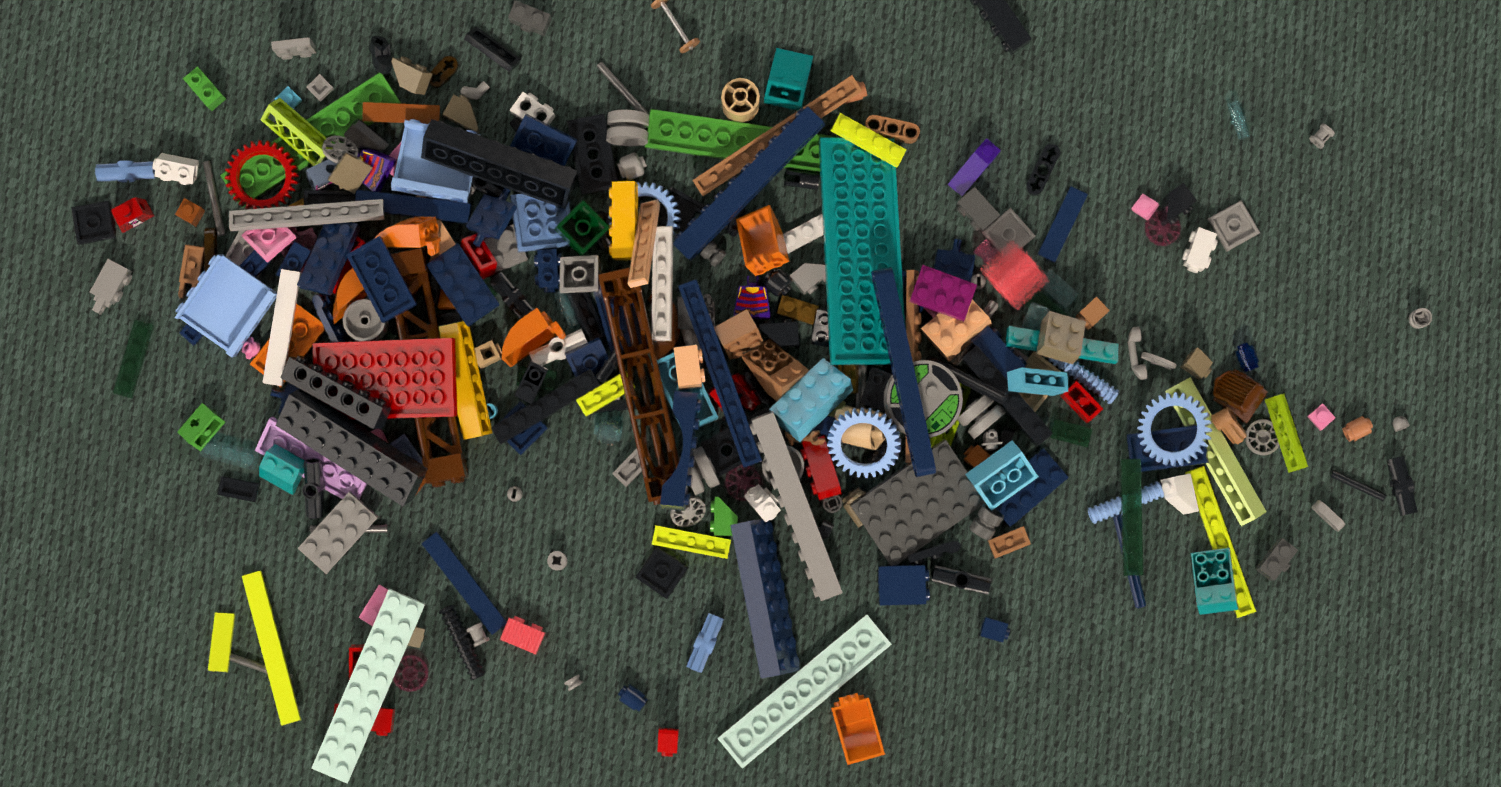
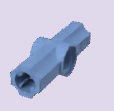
(125, 171)
(705, 643)

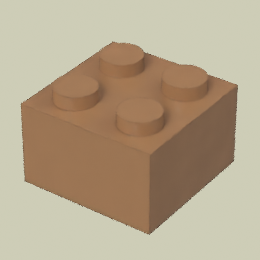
(738, 335)

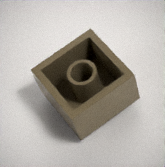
(1061, 337)

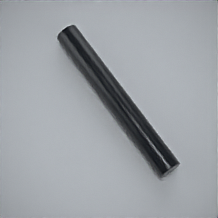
(1357, 485)

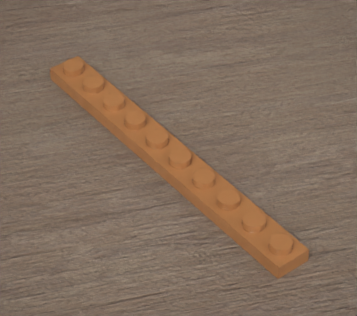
(735, 162)
(913, 319)

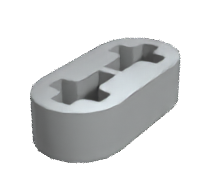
(1328, 515)

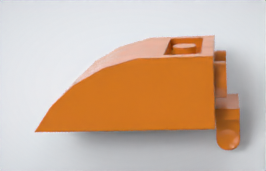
(413, 233)
(762, 241)
(348, 292)
(528, 335)
(857, 728)

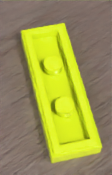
(601, 395)
(221, 642)

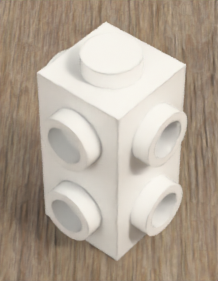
(176, 168)
(1198, 254)
(763, 502)

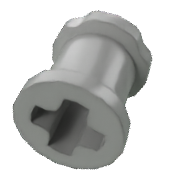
(1322, 136)
(478, 634)

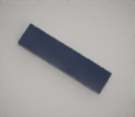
(1062, 224)

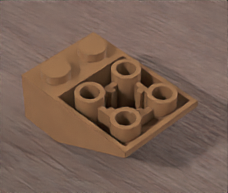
(774, 368)

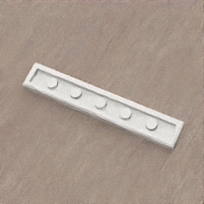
(662, 284)
(281, 327)

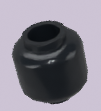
(778, 282)

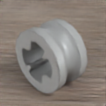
(573, 682)

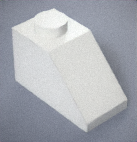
(1180, 493)

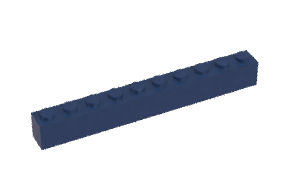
(748, 183)

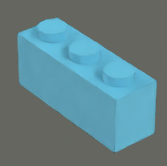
(1037, 381)

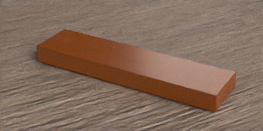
(399, 112)

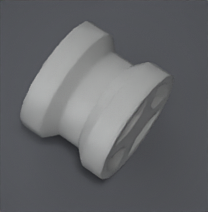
(555, 559)

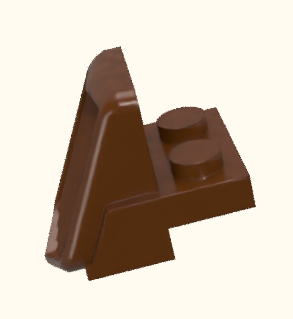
(1238, 393)

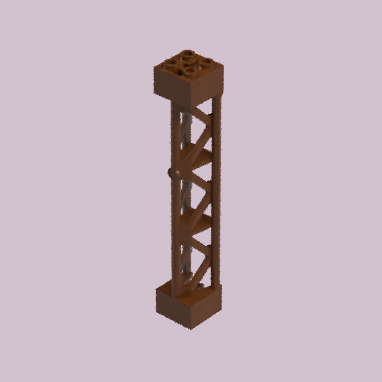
(616, 286)
(446, 468)

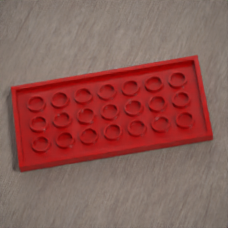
(410, 375)

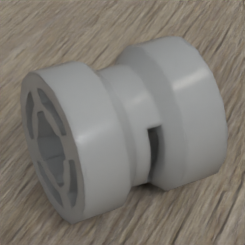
(1423, 316)

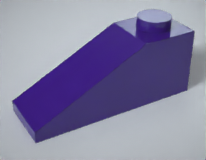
(974, 167)

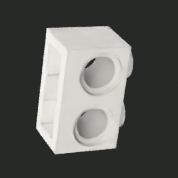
(534, 111)

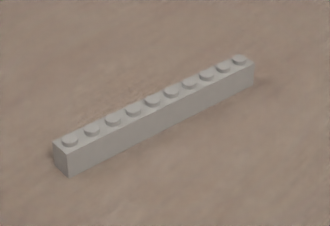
(796, 506)

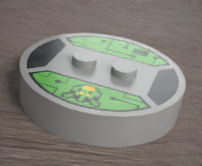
(939, 397)

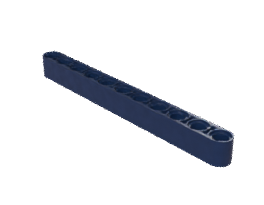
(903, 372)

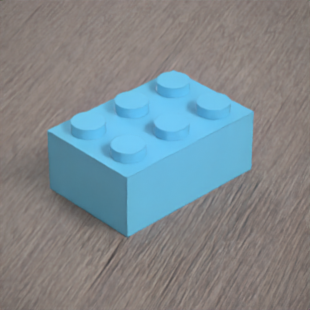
(1001, 475)

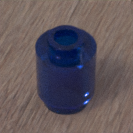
(1247, 357)

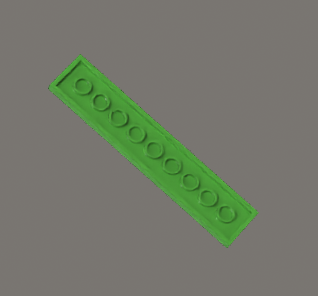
(718, 138)
(265, 172)

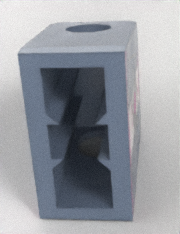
(318, 175)

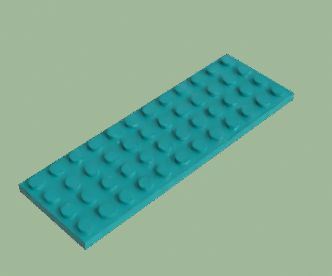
(858, 238)

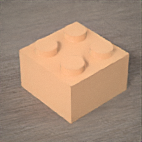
(687, 367)

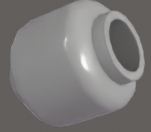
(631, 166)

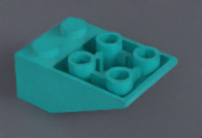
(788, 79)
(1214, 581)

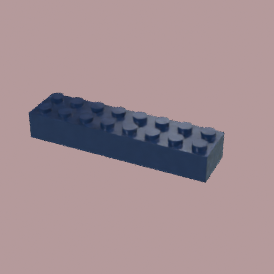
(765, 598)

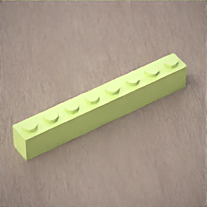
(1222, 461)

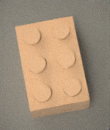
(952, 335)

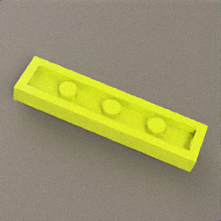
(868, 140)
(691, 542)

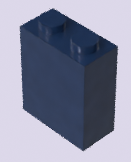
(903, 585)

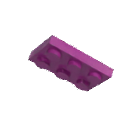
(943, 293)

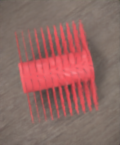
(1014, 275)

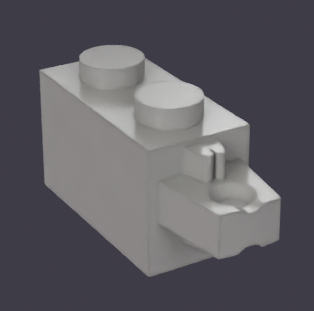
(109, 285)

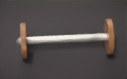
(689, 44)

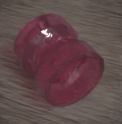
(986, 251)

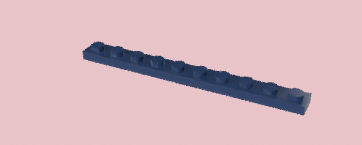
(720, 373)

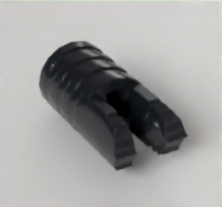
(808, 180)

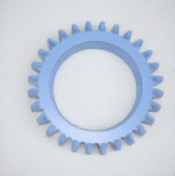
(662, 197)
(892, 437)
(1190, 450)

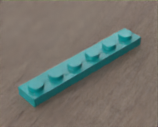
(1091, 349)

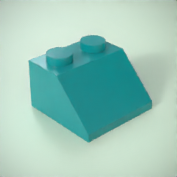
(282, 468)

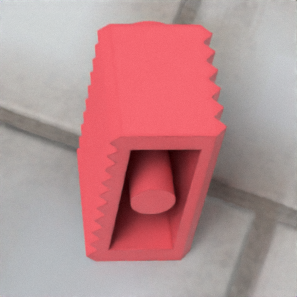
(523, 635)

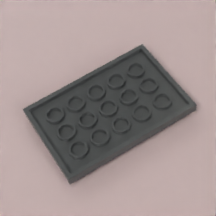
(914, 510)

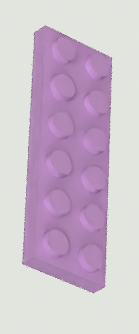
(336, 479)

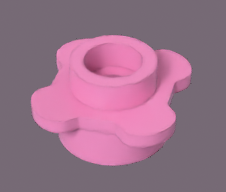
(250, 348)

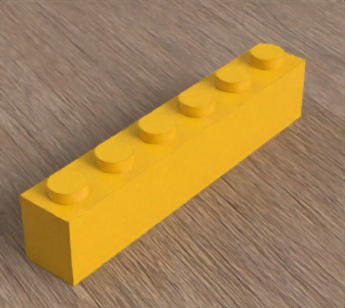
(470, 395)

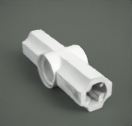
(547, 352)

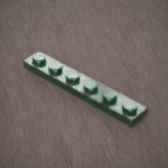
(1131, 517)

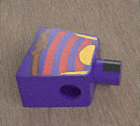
(382, 167)
(753, 299)

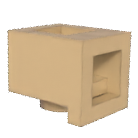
(481, 350)

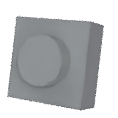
(319, 87)

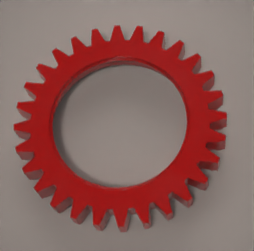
(255, 150)

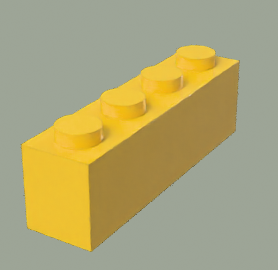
(624, 219)

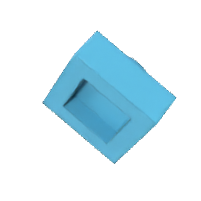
(289, 97)

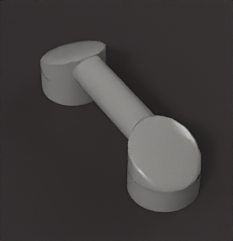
(1139, 370)

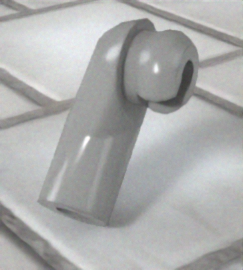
(474, 93)

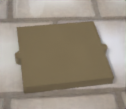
(350, 173)

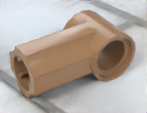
(1227, 422)

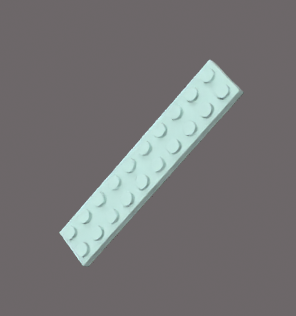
(368, 686)
(804, 691)

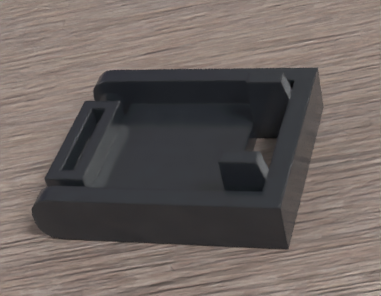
(687, 207)

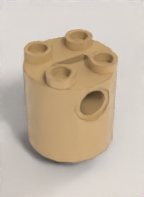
(740, 100)
(861, 434)

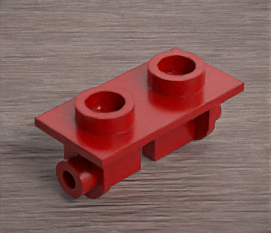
(749, 398)

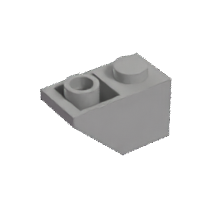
(808, 277)

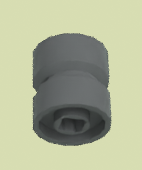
(986, 523)

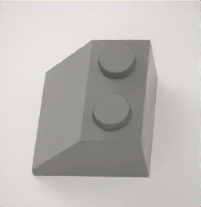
(579, 274)

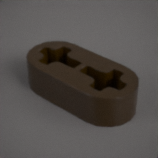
(446, 74)

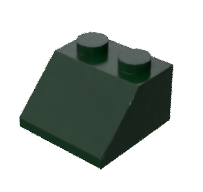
(582, 228)

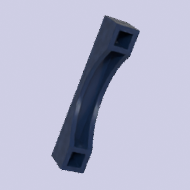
(675, 489)

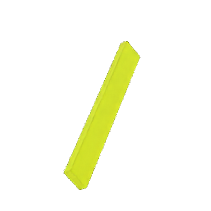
(1219, 535)
(271, 648)

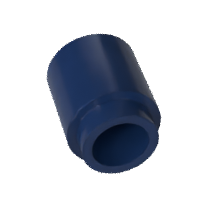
(632, 697)

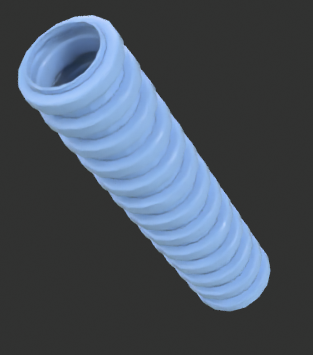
(1088, 379)
(1113, 507)

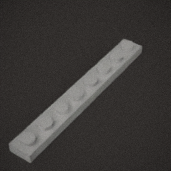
(306, 215)

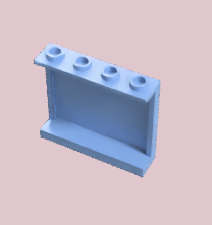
(425, 177)
(226, 304)

